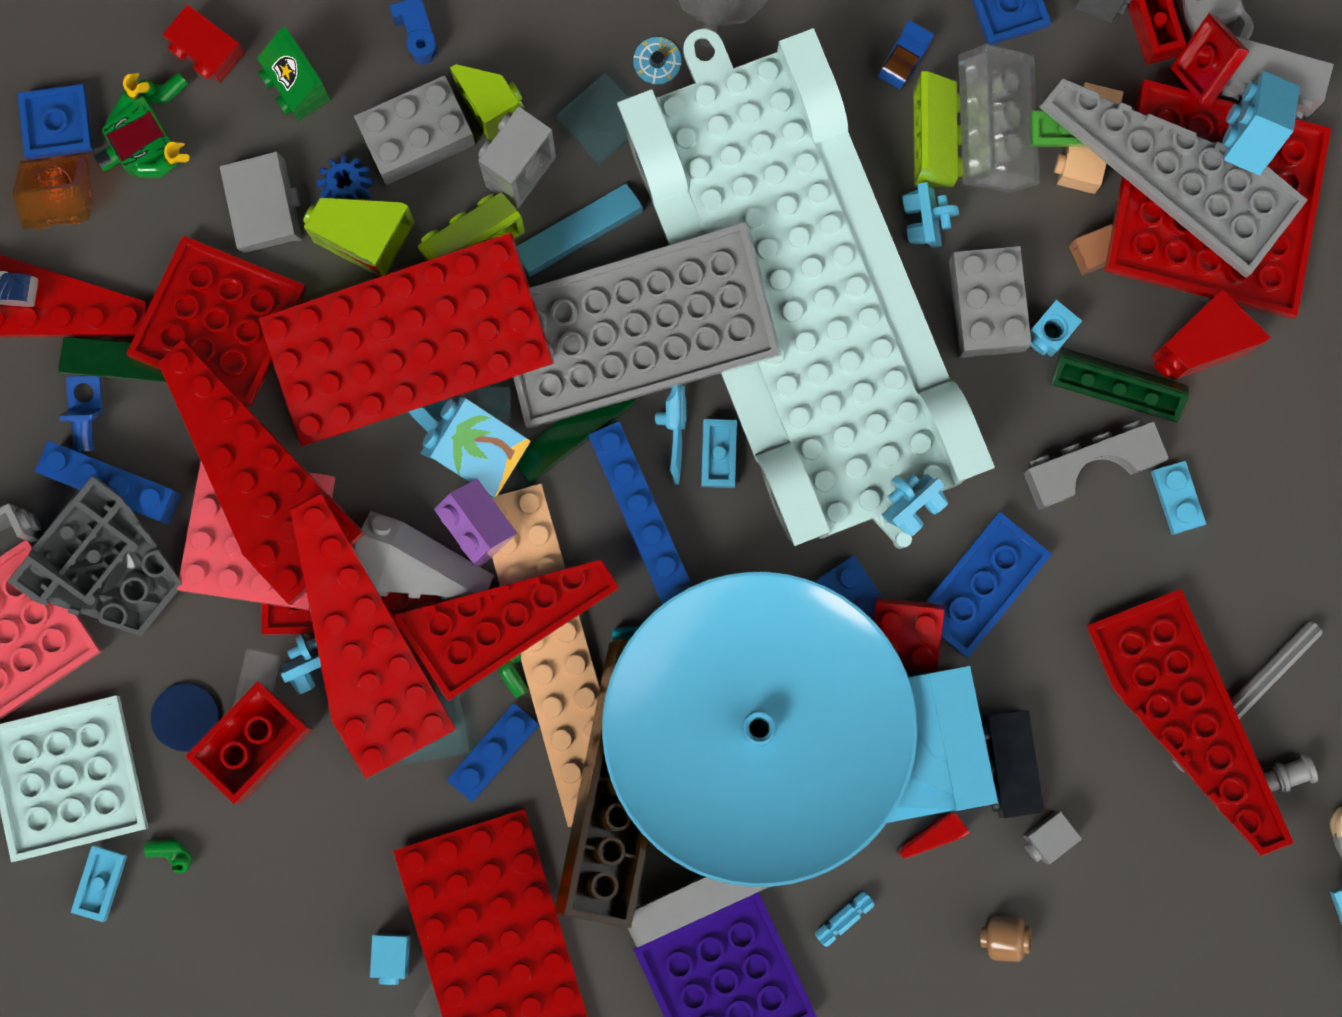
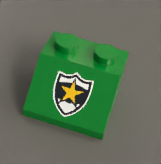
(292, 76)

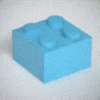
(1260, 122)

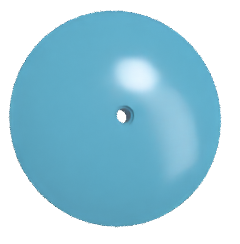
(746, 803)

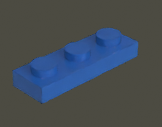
(493, 752)

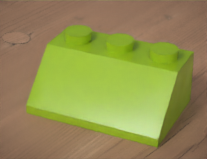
(936, 131)
(489, 220)

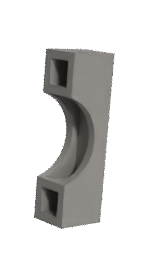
(1133, 450)

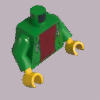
(138, 136)

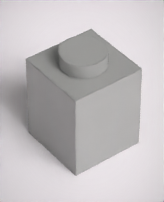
(1051, 838)

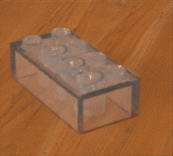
(994, 112)

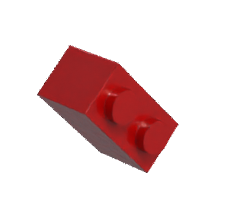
(1156, 29)
(202, 44)

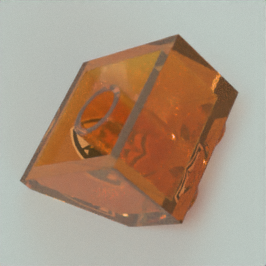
(53, 191)

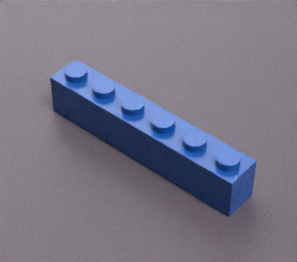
(640, 511)

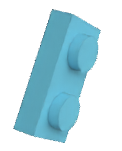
(719, 453)
(1178, 498)
(99, 883)

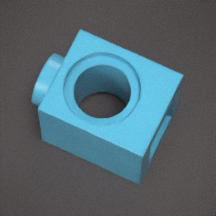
(1063, 320)
(390, 957)

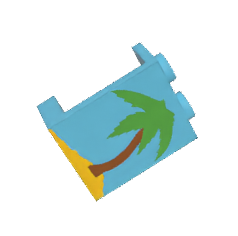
(474, 445)

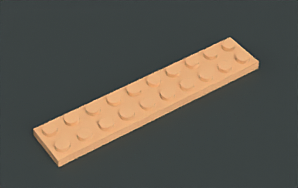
(560, 664)

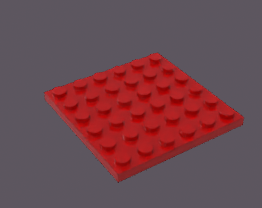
(1160, 251)

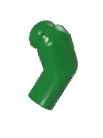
(164, 92)
(512, 678)
(172, 850)

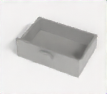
(261, 202)

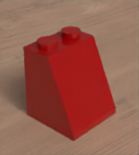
(1209, 338)

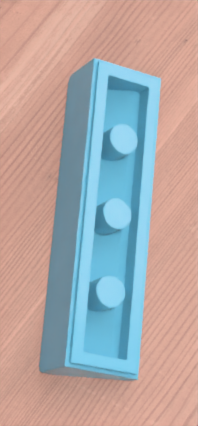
(578, 229)

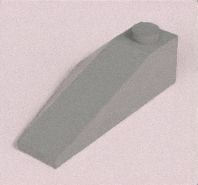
(415, 564)

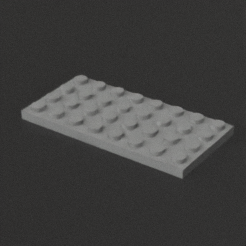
(649, 325)

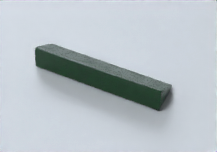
(103, 359)
(1119, 385)
(567, 437)

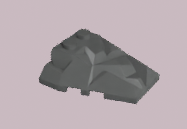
(99, 563)

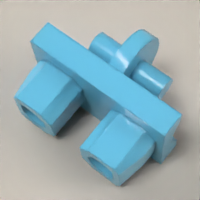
(924, 201)
(910, 497)
(299, 669)

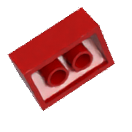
(248, 743)

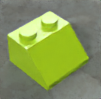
(486, 96)

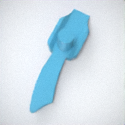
(675, 420)

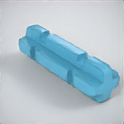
(844, 919)

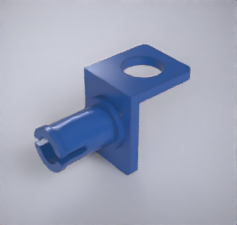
(82, 413)

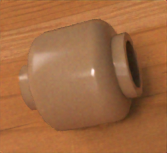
(1006, 938)

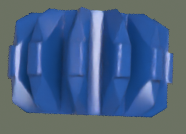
(353, 170)

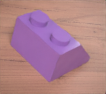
(475, 522)

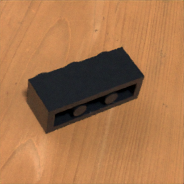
(1013, 764)

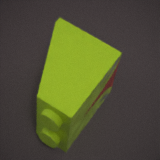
(360, 230)

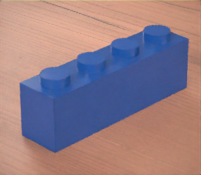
(139, 493)

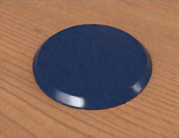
(183, 716)

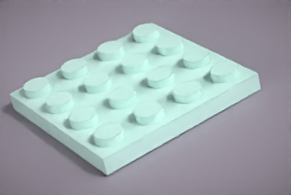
(68, 779)

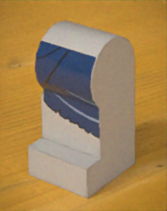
(17, 289)

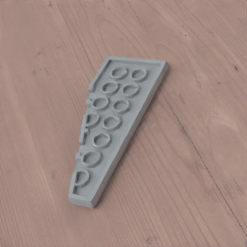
(1182, 174)

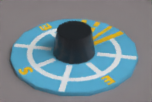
(657, 60)

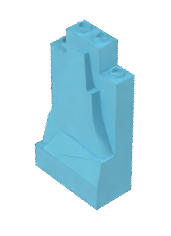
(951, 749)

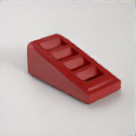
(940, 832)

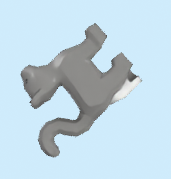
(1228, 11)

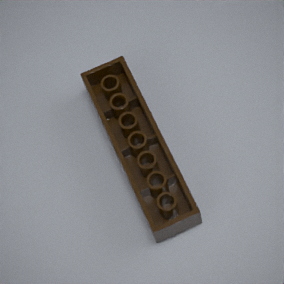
(604, 844)

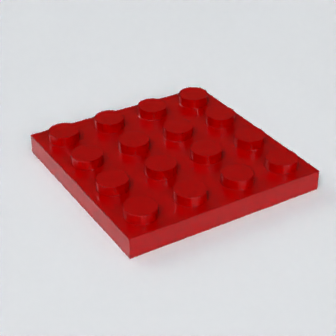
(215, 308)

